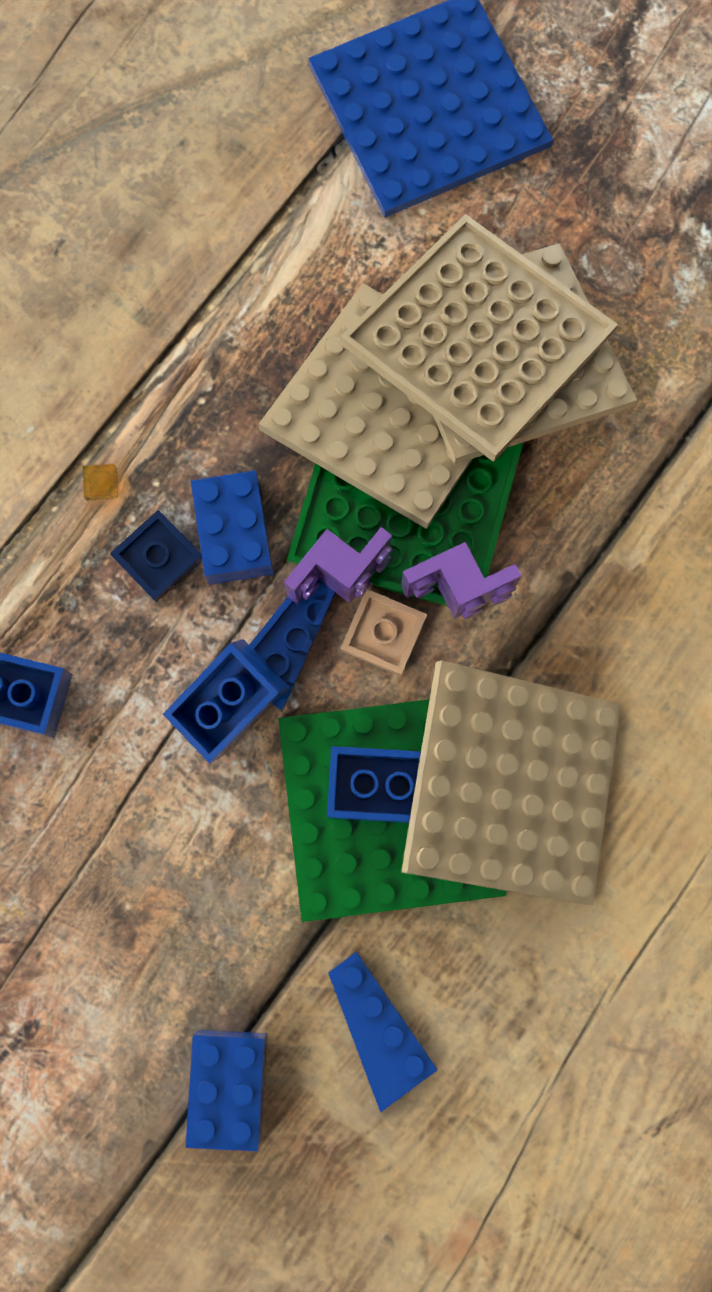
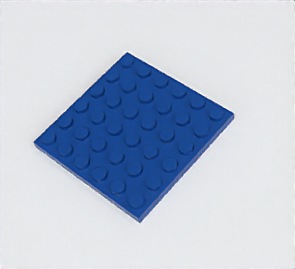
(429, 103)

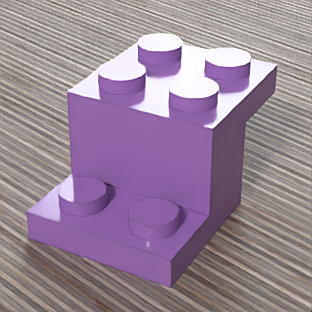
(339, 567)
(460, 581)

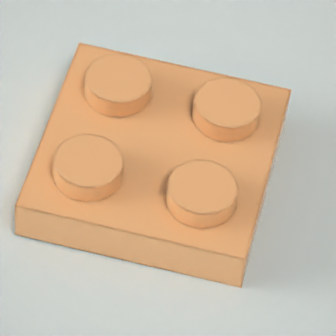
(383, 632)

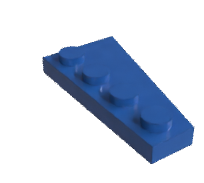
(290, 636)
(383, 1040)

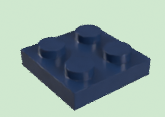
(157, 555)

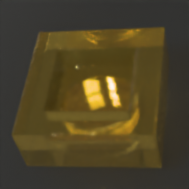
(100, 482)

